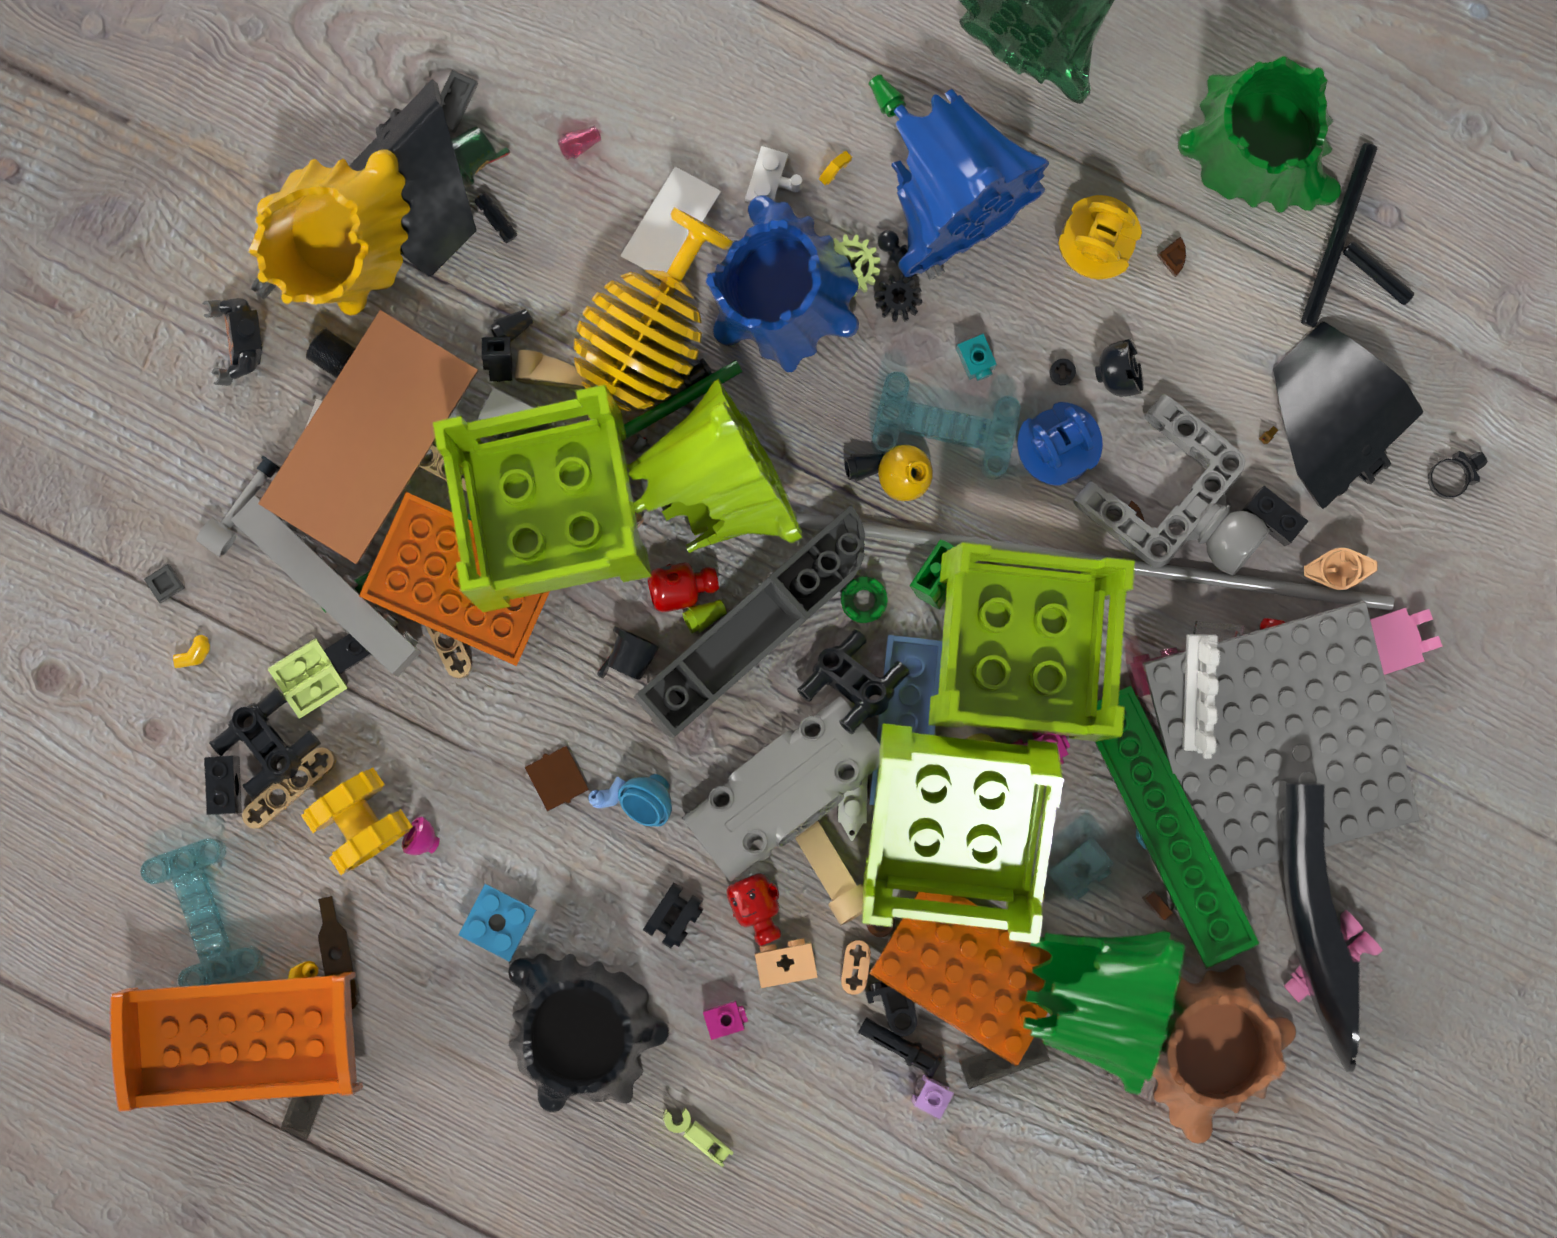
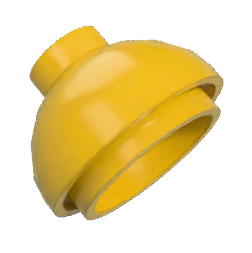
(896, 473)

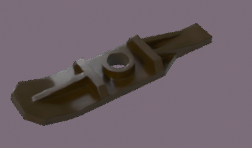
(333, 936)

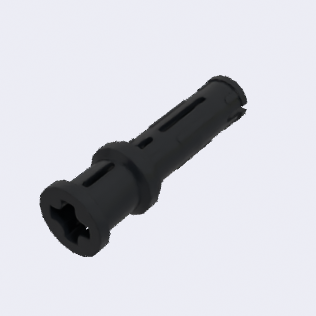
(912, 1053)

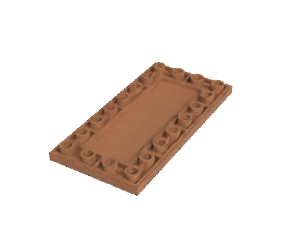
(368, 437)

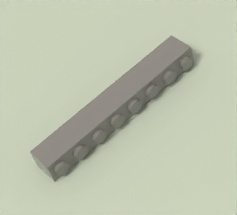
(327, 587)

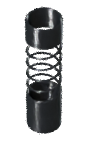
(329, 352)

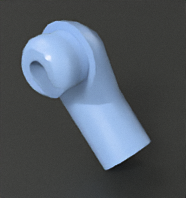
(606, 797)

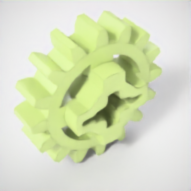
(860, 259)

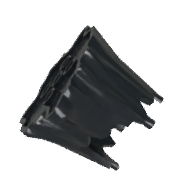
(581, 1030)

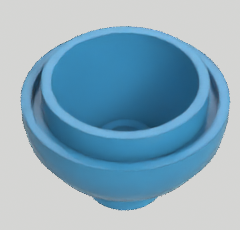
(646, 800)

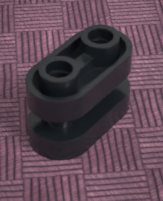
(690, 912)

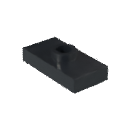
(346, 653)

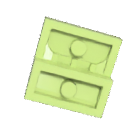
(307, 678)

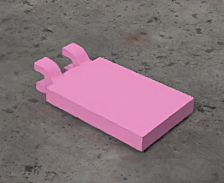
(1400, 640)

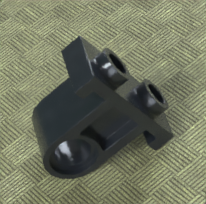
(893, 1004)

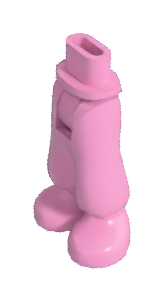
(1362, 944)

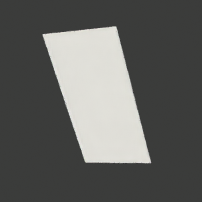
(658, 235)

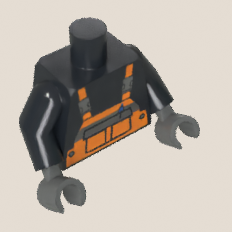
(242, 336)

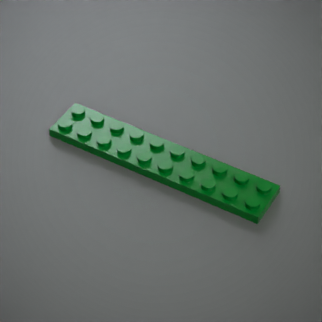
(1175, 838)

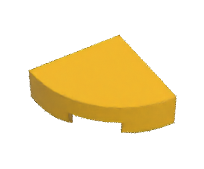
(834, 167)

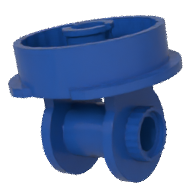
(1060, 444)

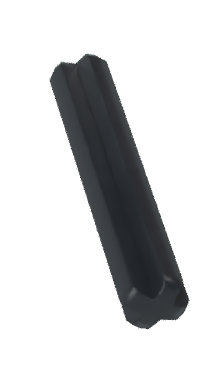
(1378, 273)

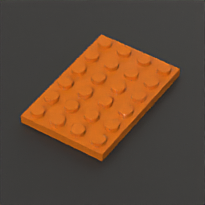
(420, 581)
(966, 977)

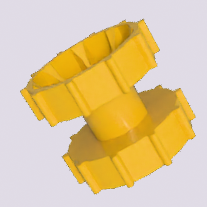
(356, 820)

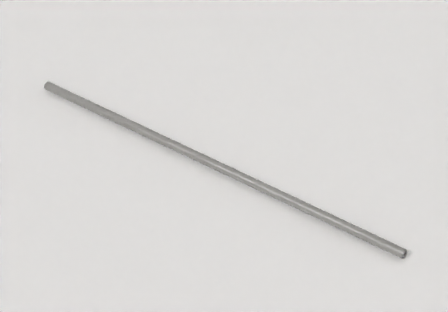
(1141, 568)

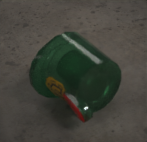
(474, 152)

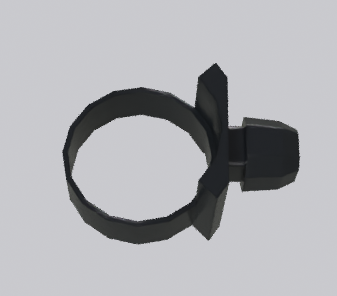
(1468, 464)

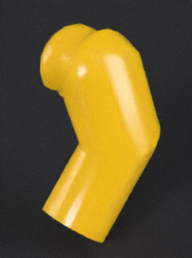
(195, 655)
(304, 970)

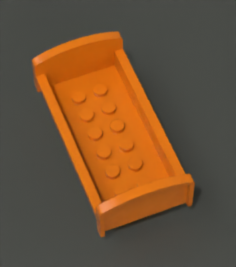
(233, 1042)

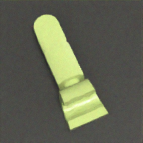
(697, 1136)

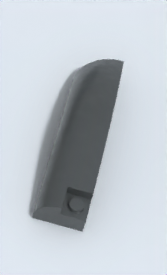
(755, 625)

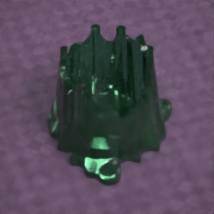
(1040, 37)

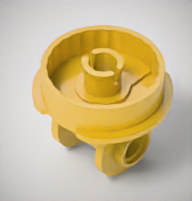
(1099, 237)

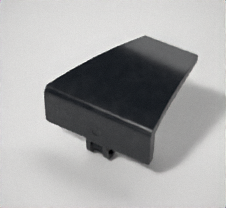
(433, 187)
(1340, 411)

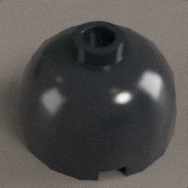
(1120, 369)

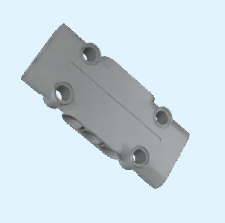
(783, 789)

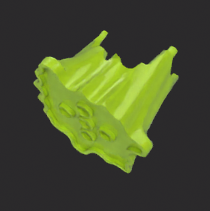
(716, 476)

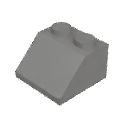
(501, 404)

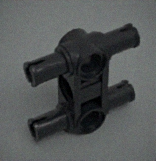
(853, 681)
(265, 743)

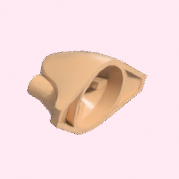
(1341, 568)

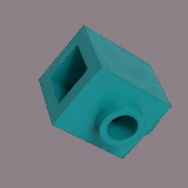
(976, 357)

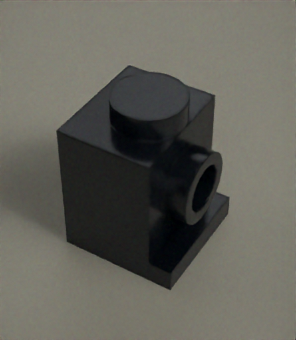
(497, 358)

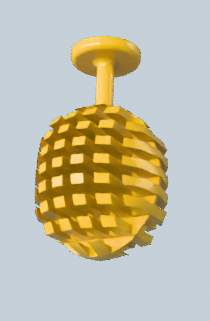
(634, 341)

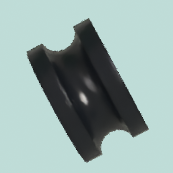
(1069, 366)

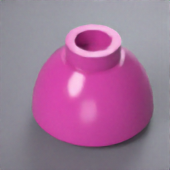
(420, 838)

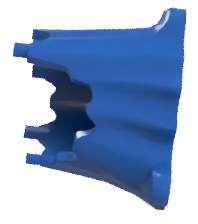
(961, 181)
(782, 286)

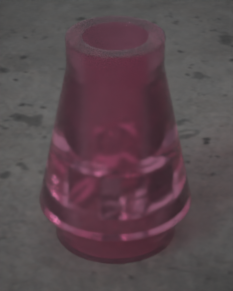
(577, 142)

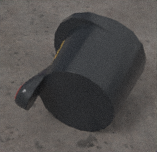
(629, 655)

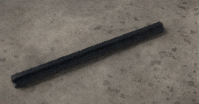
(1339, 235)

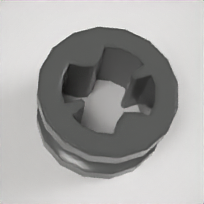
(264, 288)

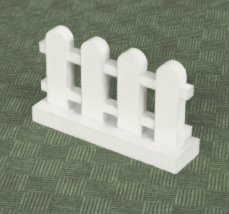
(1199, 694)

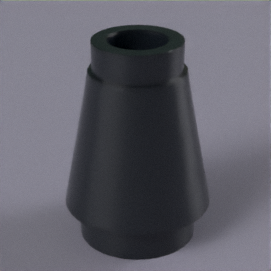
(511, 325)
(862, 465)

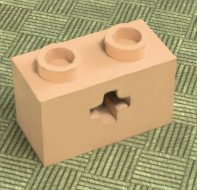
(801, 969)

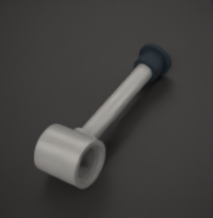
(217, 535)

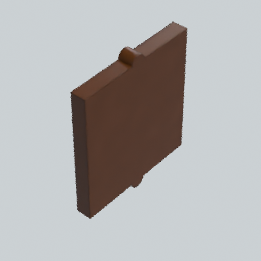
(556, 778)

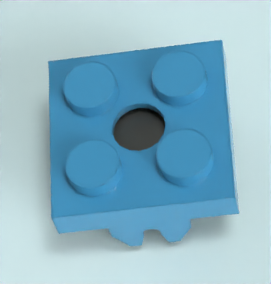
(497, 922)

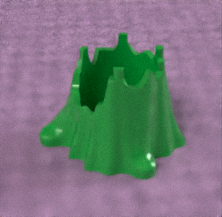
(1265, 136)
(1108, 1000)

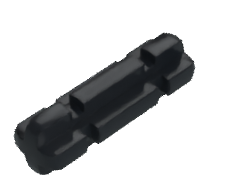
(495, 217)

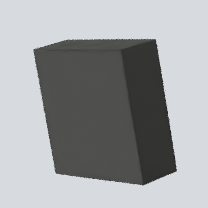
(164, 583)

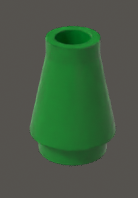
(886, 95)

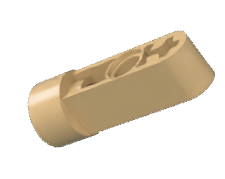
(845, 894)

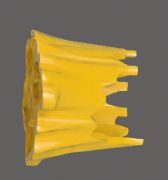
(333, 232)

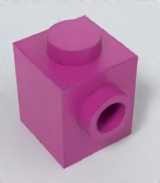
(725, 1019)

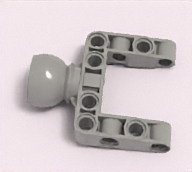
(1202, 514)

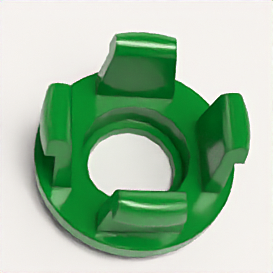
(868, 584)

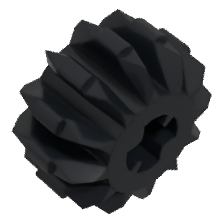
(909, 299)

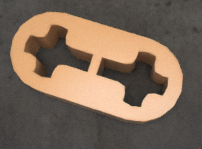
(848, 966)

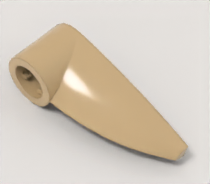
(539, 369)

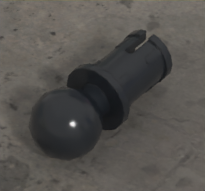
(889, 242)

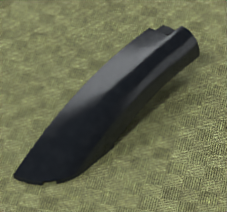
(1318, 939)

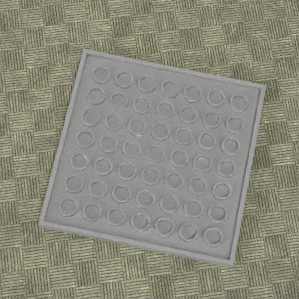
(1290, 709)

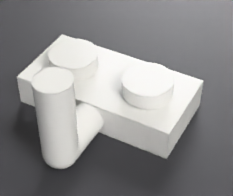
(768, 175)

